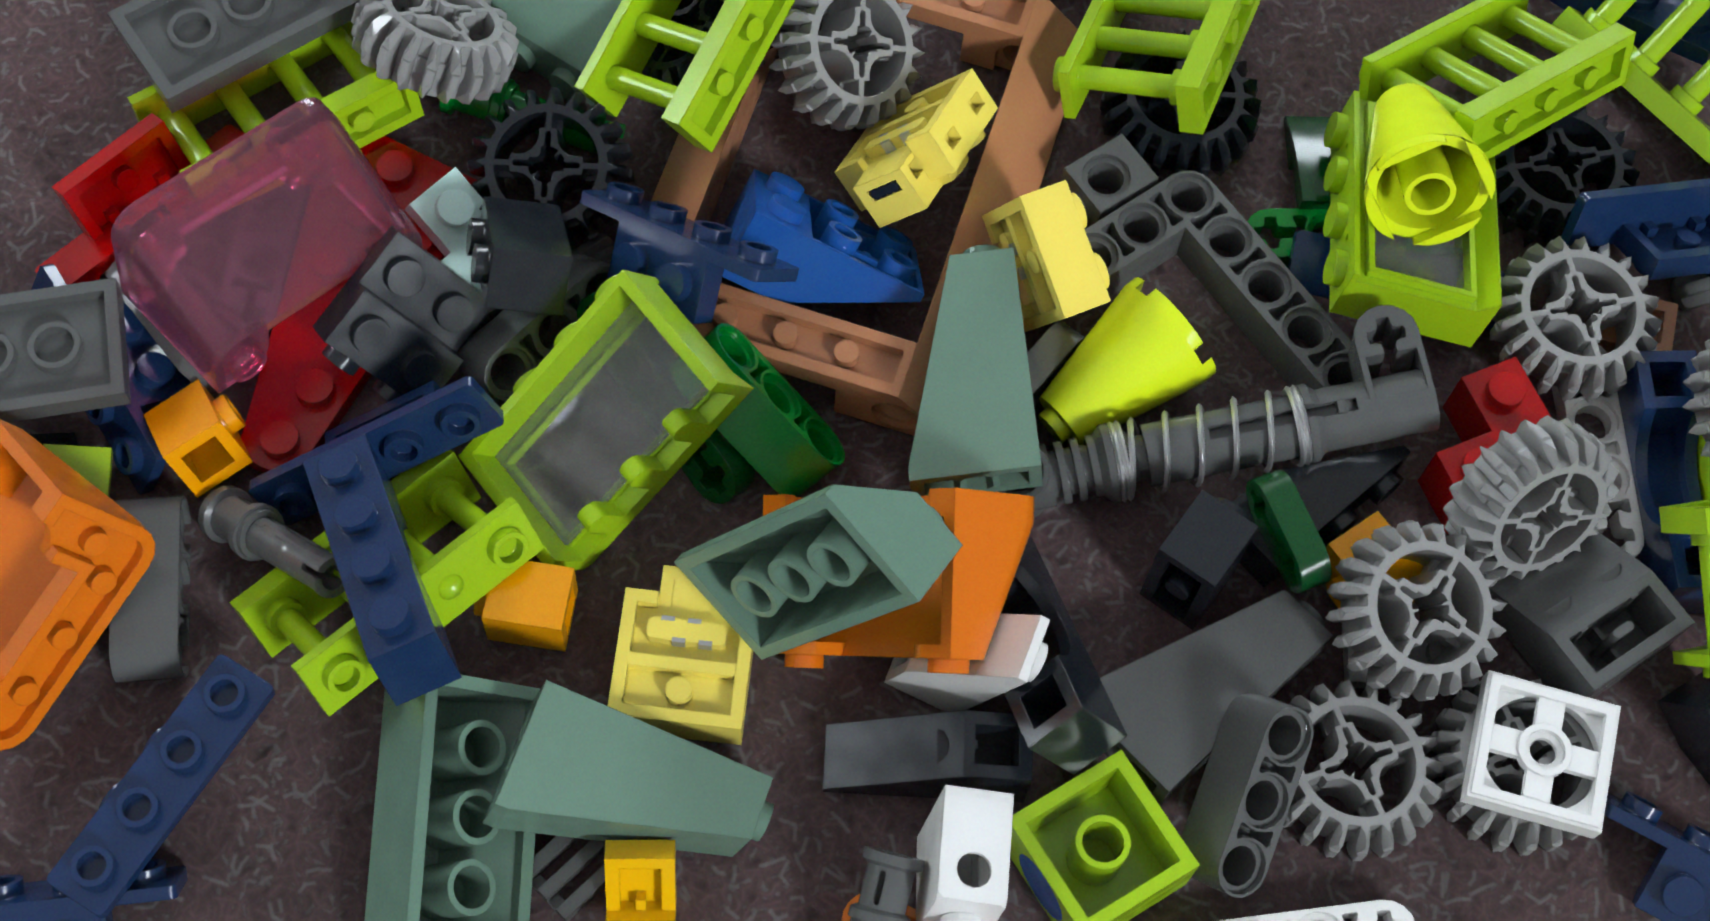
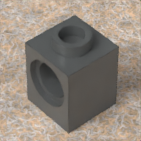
(1111, 167)

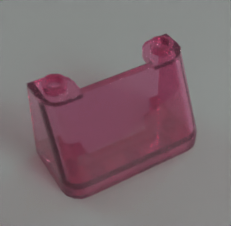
(252, 238)

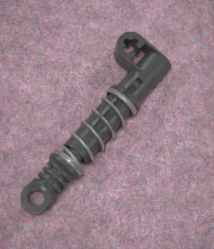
(1257, 433)

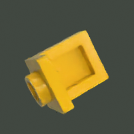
(640, 880)

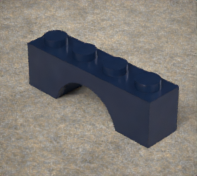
(1664, 465)
(378, 572)

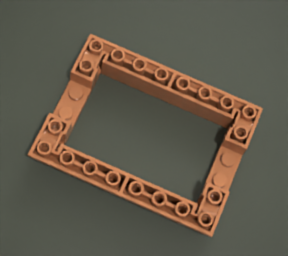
(872, 371)

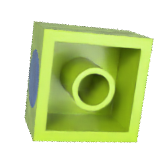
(1100, 846)

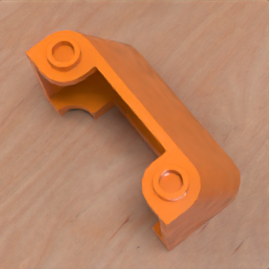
(62, 576)
(961, 606)

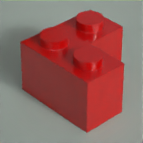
(1478, 410)

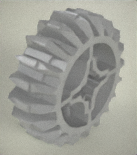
(437, 46)
(831, 78)
(1584, 299)
(1532, 496)
(1451, 604)
(1400, 747)
(1453, 750)

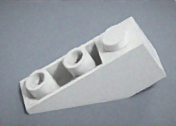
(1011, 660)

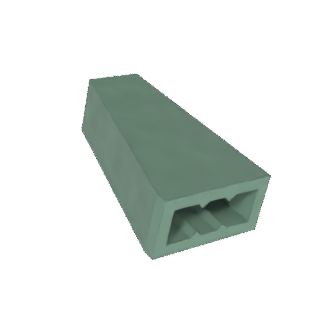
(977, 392)
(617, 778)

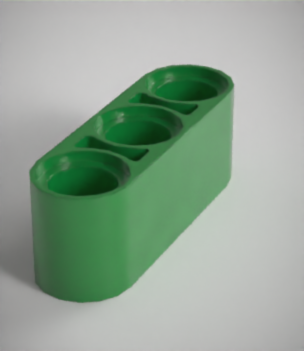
(774, 423)

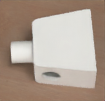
(965, 856)

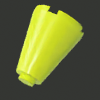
(1426, 170)
(1124, 366)

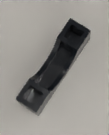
(1065, 707)

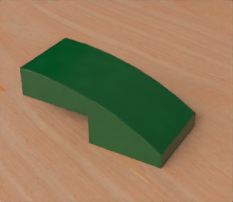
(1308, 159)

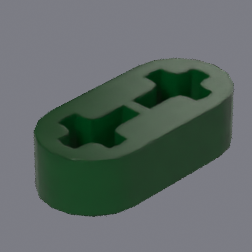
(1288, 531)

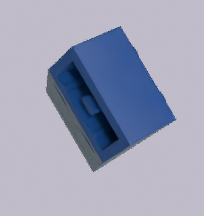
(833, 249)

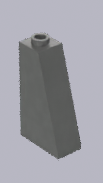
(1181, 692)

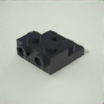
(401, 317)

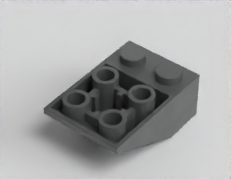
(1589, 617)

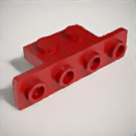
(110, 183)

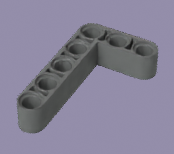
(1228, 279)

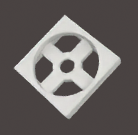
(1533, 804)

